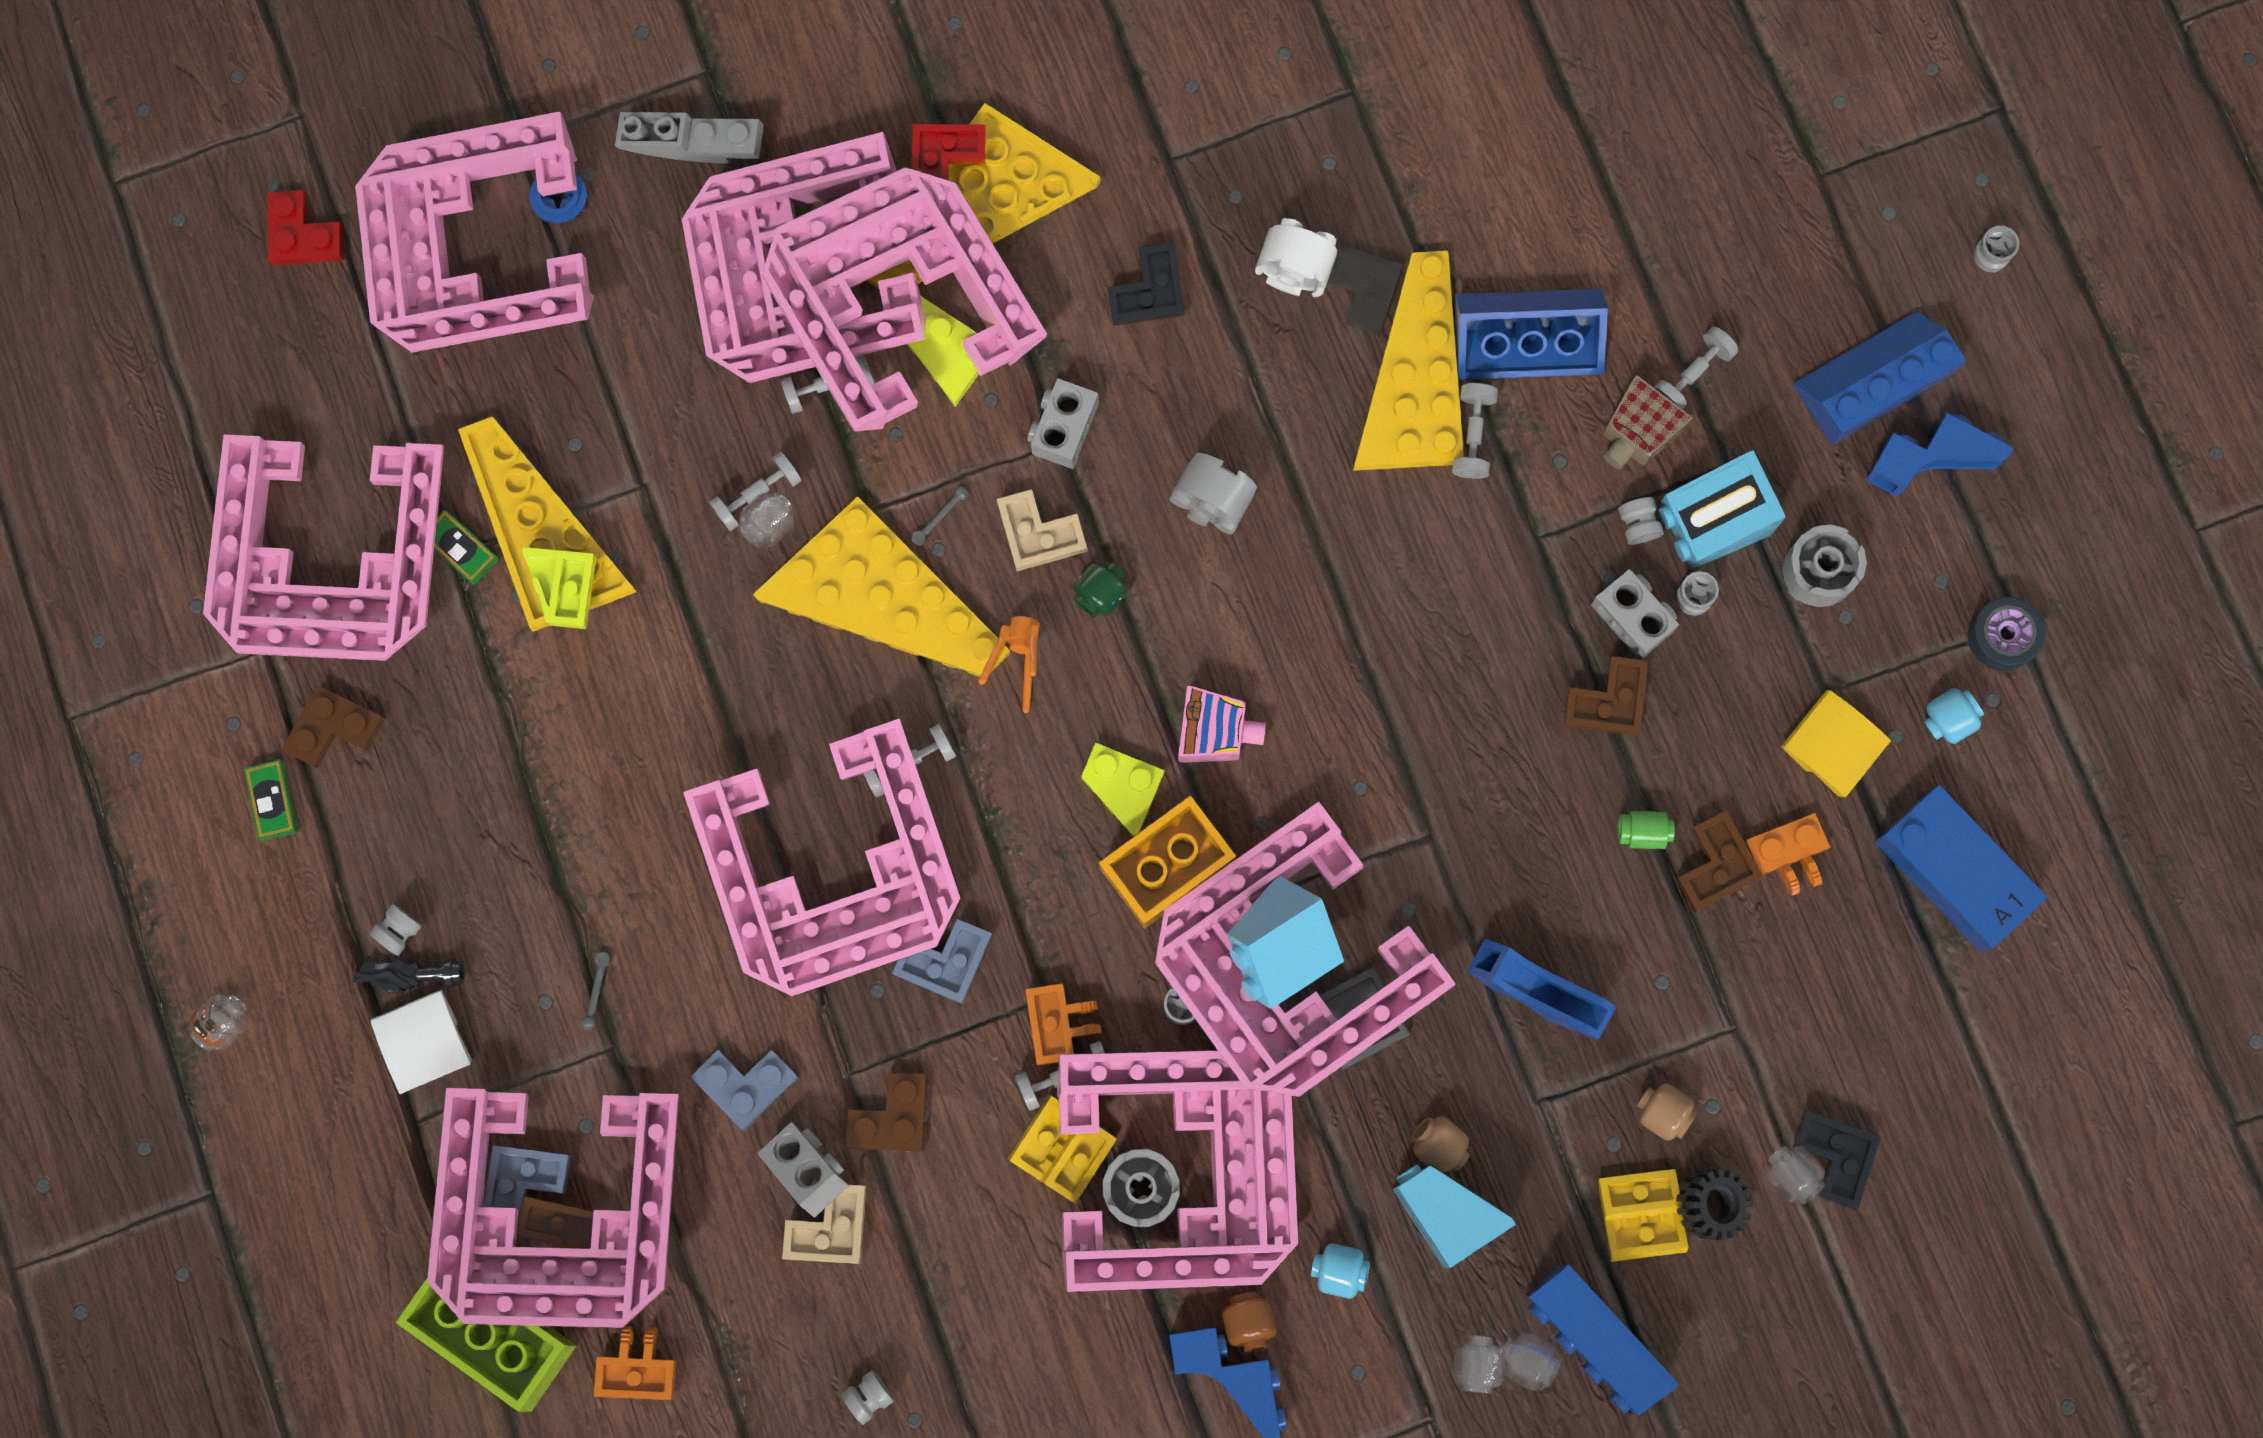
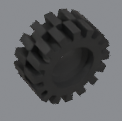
(1733, 1204)

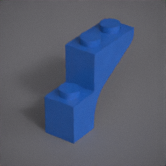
(1951, 446)
(1540, 990)
(1247, 1382)

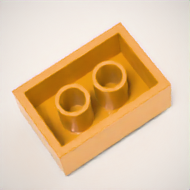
(1166, 861)

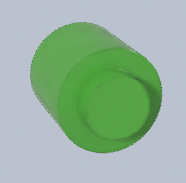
(1645, 829)

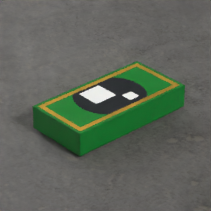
(462, 548)
(270, 800)

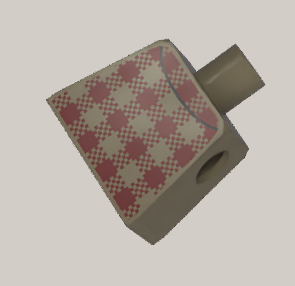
(1643, 425)

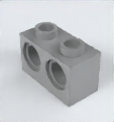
(1071, 425)
(1627, 619)
(800, 1171)

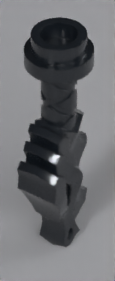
(399, 976)

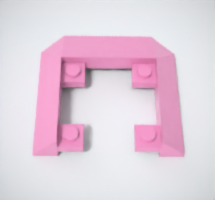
(867, 233)
(405, 239)
(728, 248)
(250, 584)
(819, 946)
(1262, 1044)
(1251, 1164)
(501, 1284)

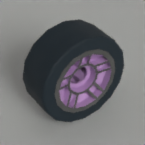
(2019, 620)

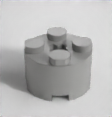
(1213, 493)
(1840, 553)
(1137, 1166)

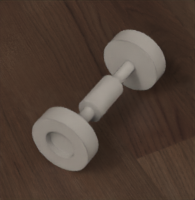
(1719, 344)
(792, 394)
(1479, 395)
(752, 491)
(941, 743)
(1028, 1090)

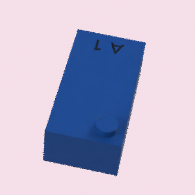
(1961, 869)

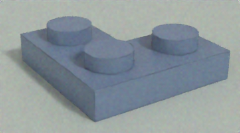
(953, 969)
(744, 1096)
(517, 1170)

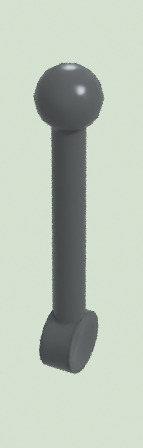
(919, 537)
(602, 960)

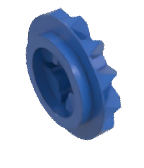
(569, 207)

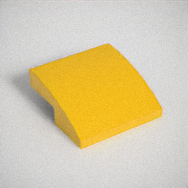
(1836, 743)
(1059, 1160)
(1642, 1215)

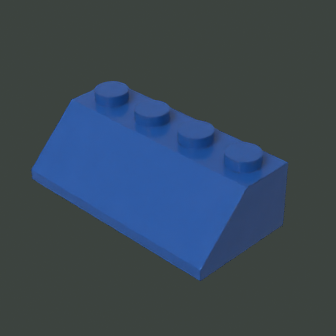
(1530, 333)
(1879, 376)
(1600, 1340)

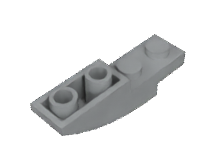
(689, 138)

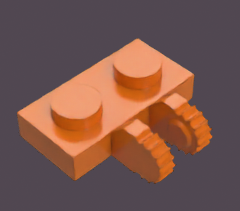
(1788, 845)
(1051, 1022)
(635, 1376)

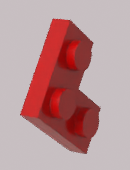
(945, 144)
(293, 239)

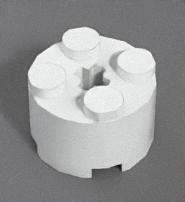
(1297, 258)

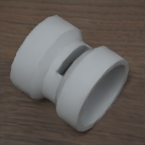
(2001, 242)
(1640, 520)
(1702, 587)
(401, 923)
(1173, 1003)
(875, 1392)

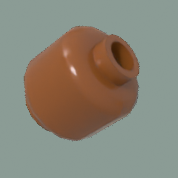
(1249, 1322)

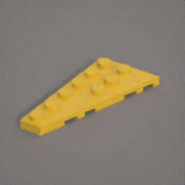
(1416, 395)
(531, 516)

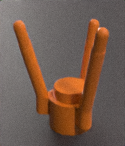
(1022, 637)

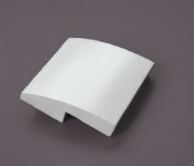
(420, 1041)

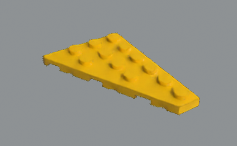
(1015, 186)
(874, 586)

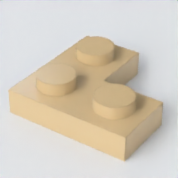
(1038, 542)
(836, 1238)

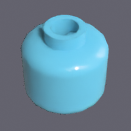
(1953, 715)
(1340, 1270)

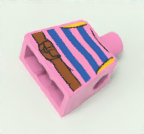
(1215, 727)

